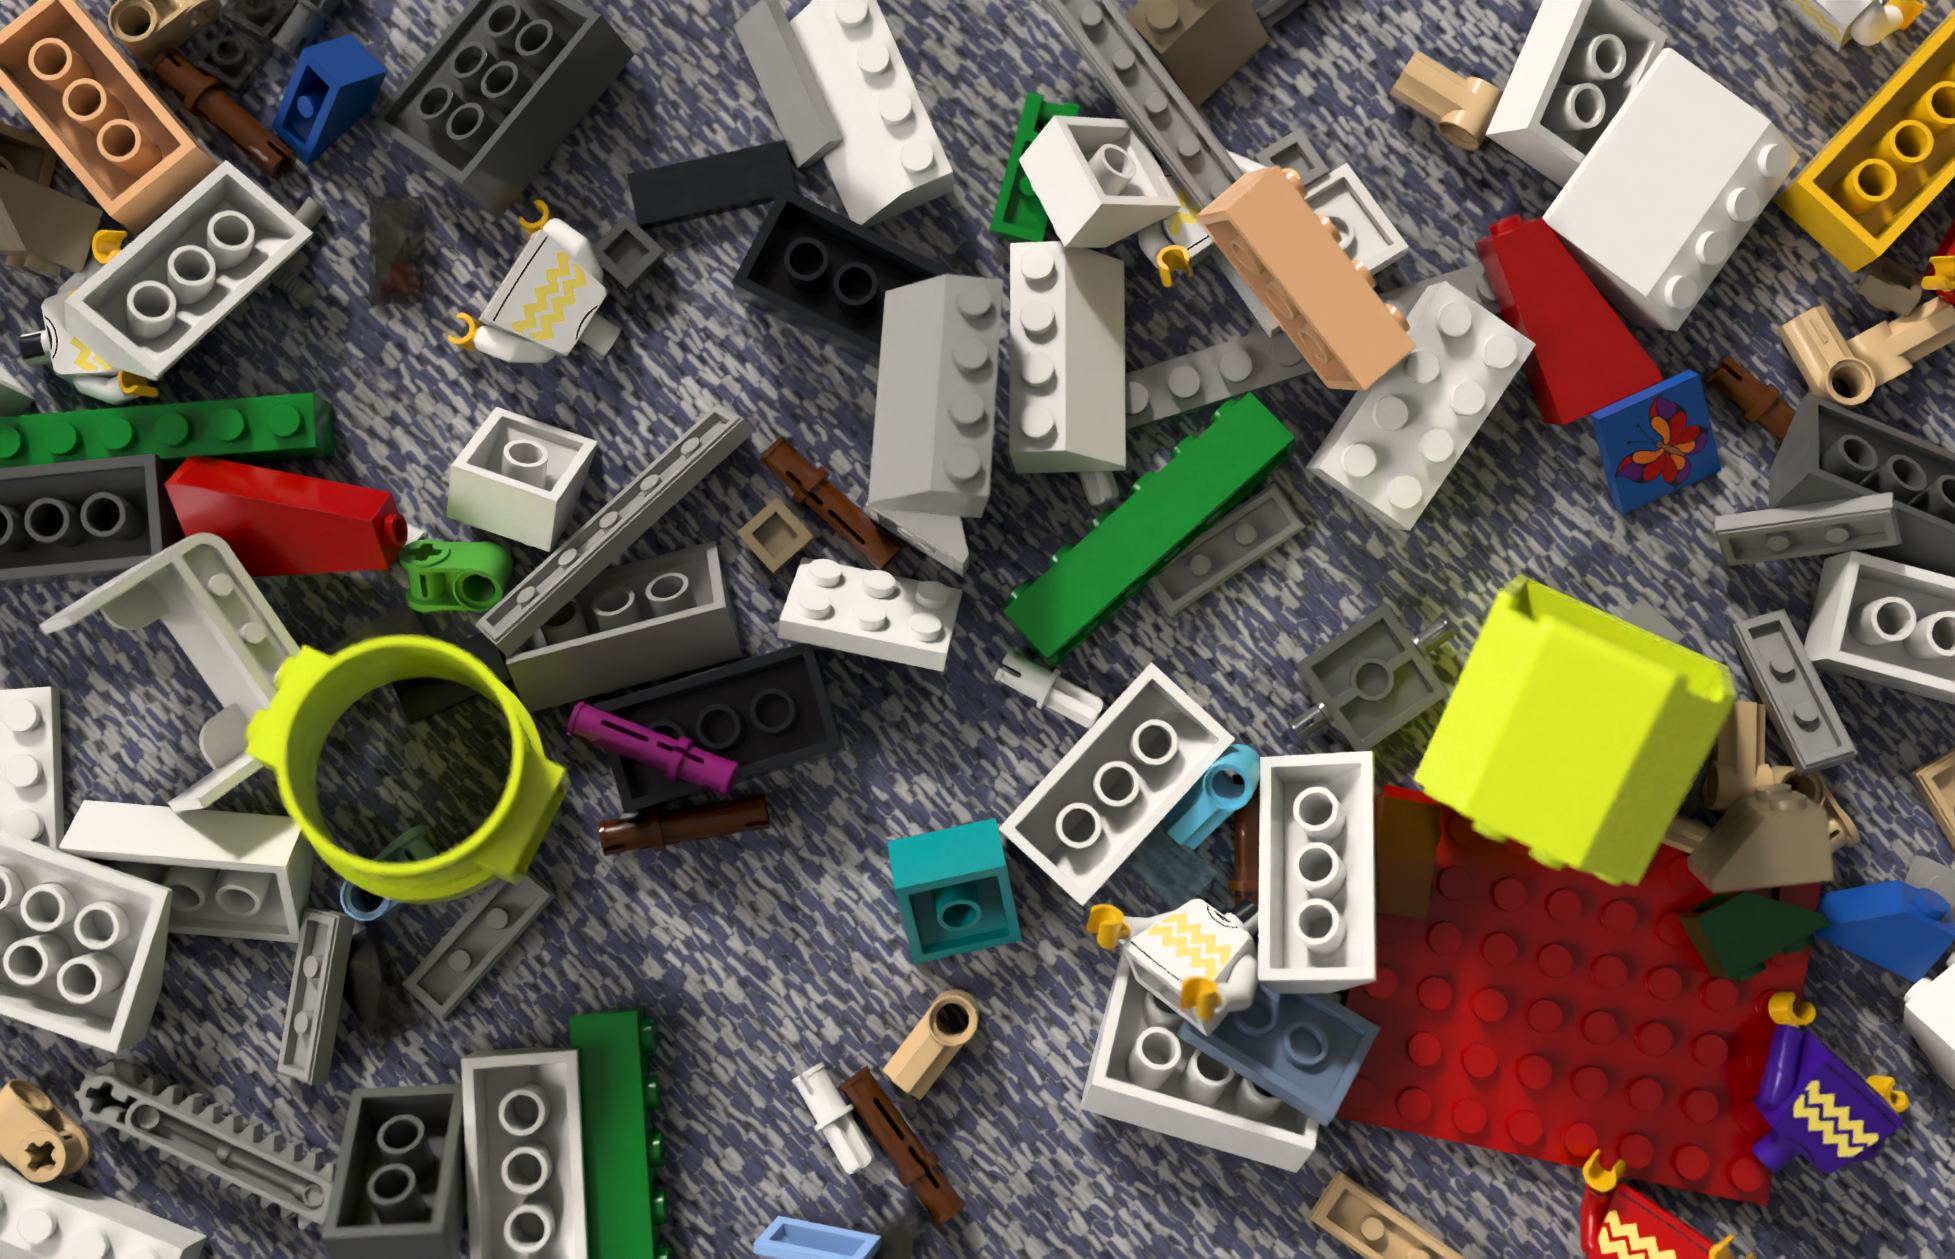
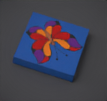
(1656, 441)

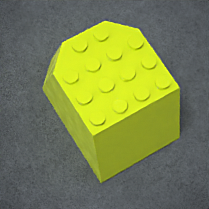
(1575, 732)

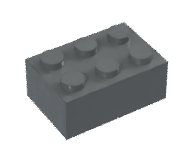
(399, 1175)

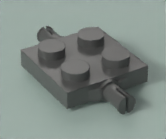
(1371, 679)

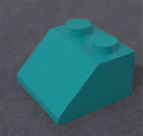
(954, 890)

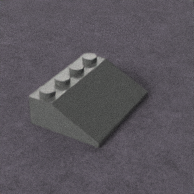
(503, 94)

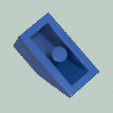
(327, 95)
(1889, 925)

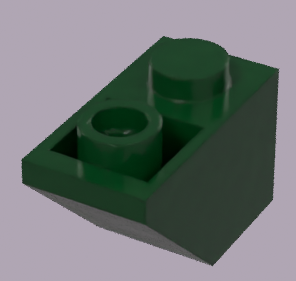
(1743, 929)

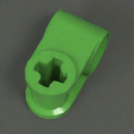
(453, 575)

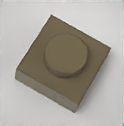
(1890, 286)
(775, 536)

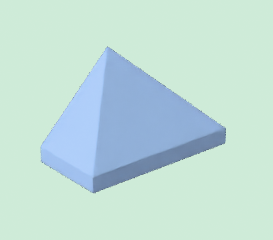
(808, 1240)

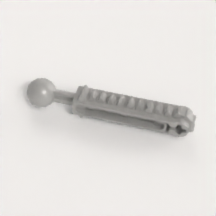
(208, 1140)

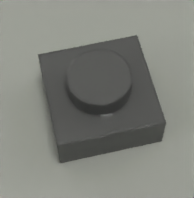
(628, 253)

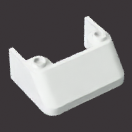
(223, 631)

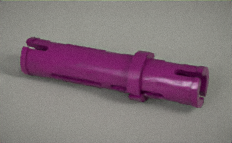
(674, 757)

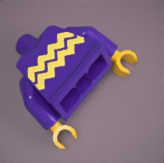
(1818, 1099)

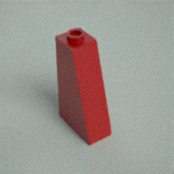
(1581, 347)
(286, 519)

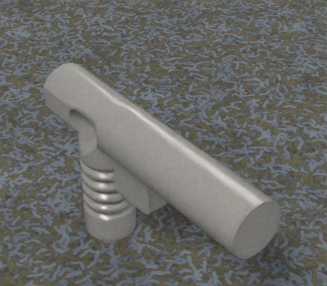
(287, 275)

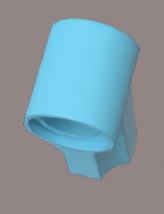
(1214, 797)

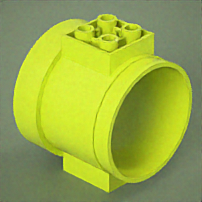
(321, 688)

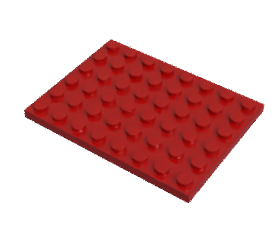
(1569, 1018)

